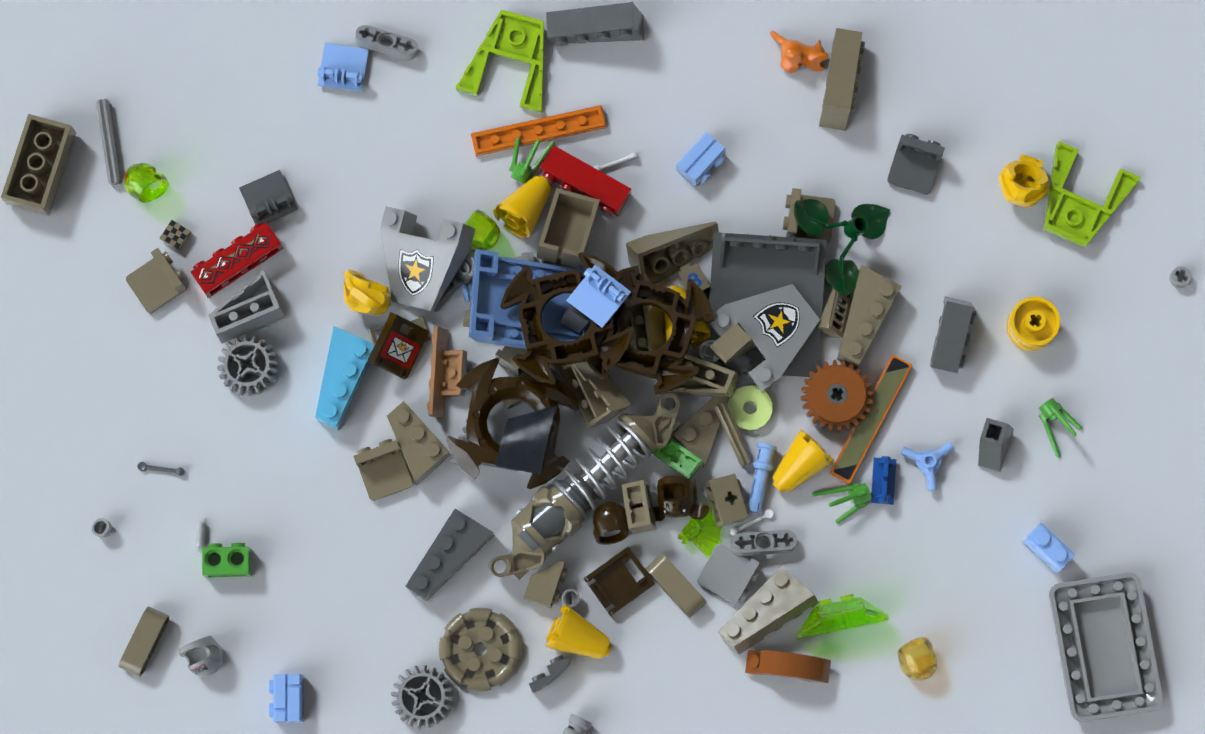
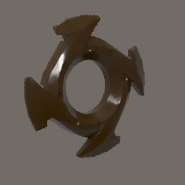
(684, 314)
(544, 350)
(490, 392)

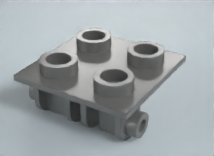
(268, 198)

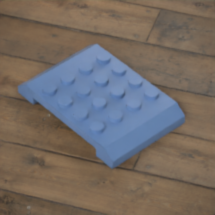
(503, 327)

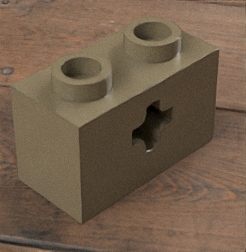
(726, 512)

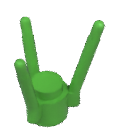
(523, 172)
(1053, 410)
(857, 494)

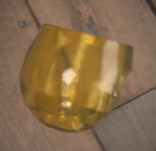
(920, 662)

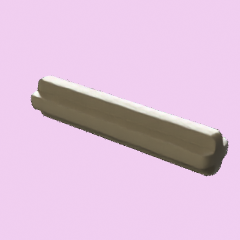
(733, 434)

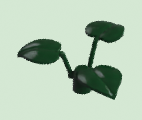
(865, 220)

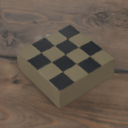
(175, 235)

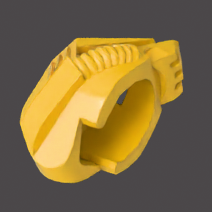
(1024, 181)
(364, 294)

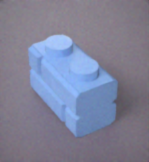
(701, 159)
(1048, 548)
(287, 698)

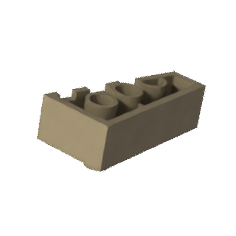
(841, 79)
(868, 308)

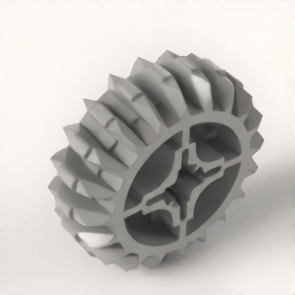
(264, 376)
(403, 688)

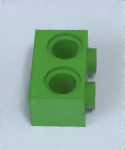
(226, 567)

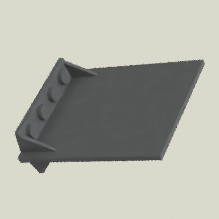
(757, 264)

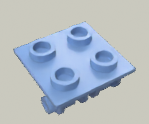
(343, 67)
(598, 296)

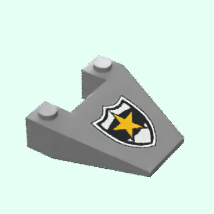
(419, 266)
(777, 325)

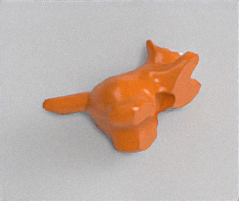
(798, 54)

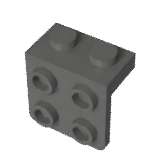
(915, 164)

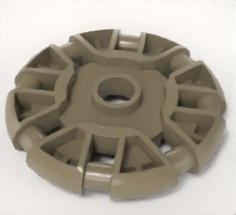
(466, 645)

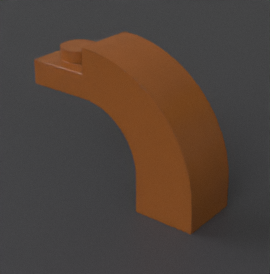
(788, 665)

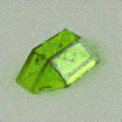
(840, 616)

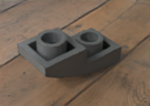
(556, 668)

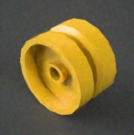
(1046, 322)

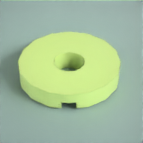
(763, 405)

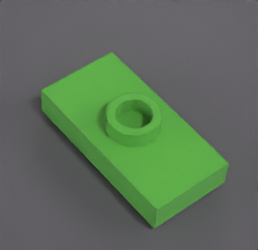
(679, 459)

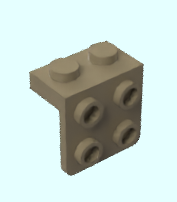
(790, 223)
(156, 282)
(383, 469)

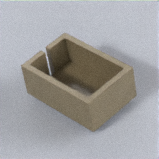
(568, 228)

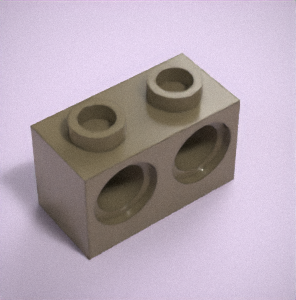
(639, 507)

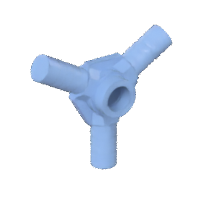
(928, 461)

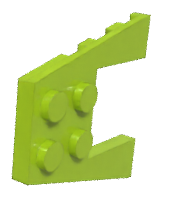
(516, 39)
(1072, 215)

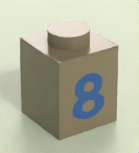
(695, 273)

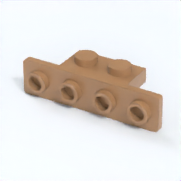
(446, 372)

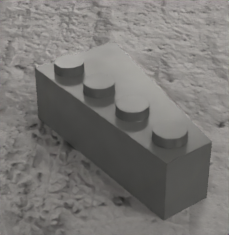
(595, 24)
(449, 552)

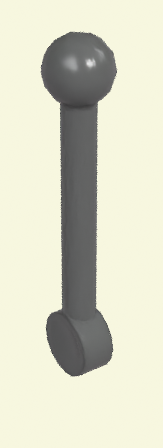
(143, 466)

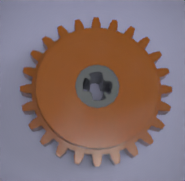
(853, 396)

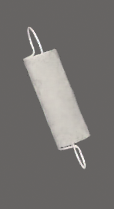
(200, 537)

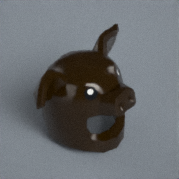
(678, 499)

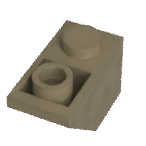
(544, 585)

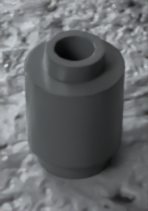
(739, 365)

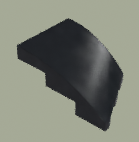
(526, 441)

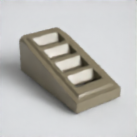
(831, 325)

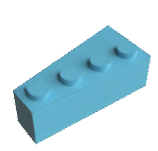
(342, 376)

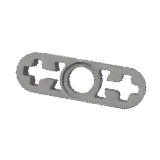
(391, 50)
(780, 547)

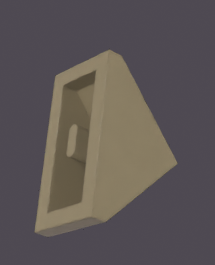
(733, 344)

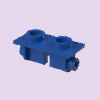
(883, 480)

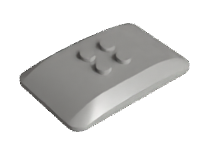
(1105, 647)

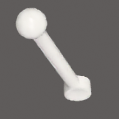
(632, 156)
(768, 514)

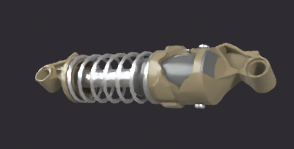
(564, 503)

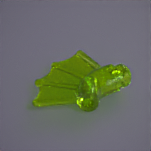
(702, 533)

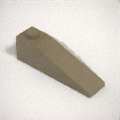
(666, 252)

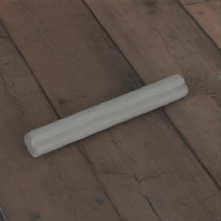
(108, 141)

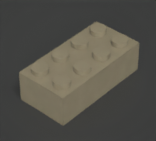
(38, 164)

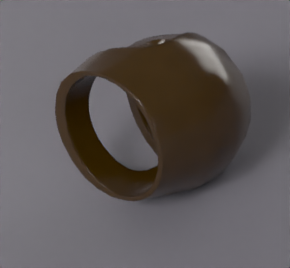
(610, 517)

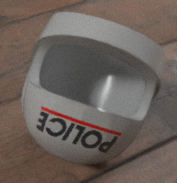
(203, 656)

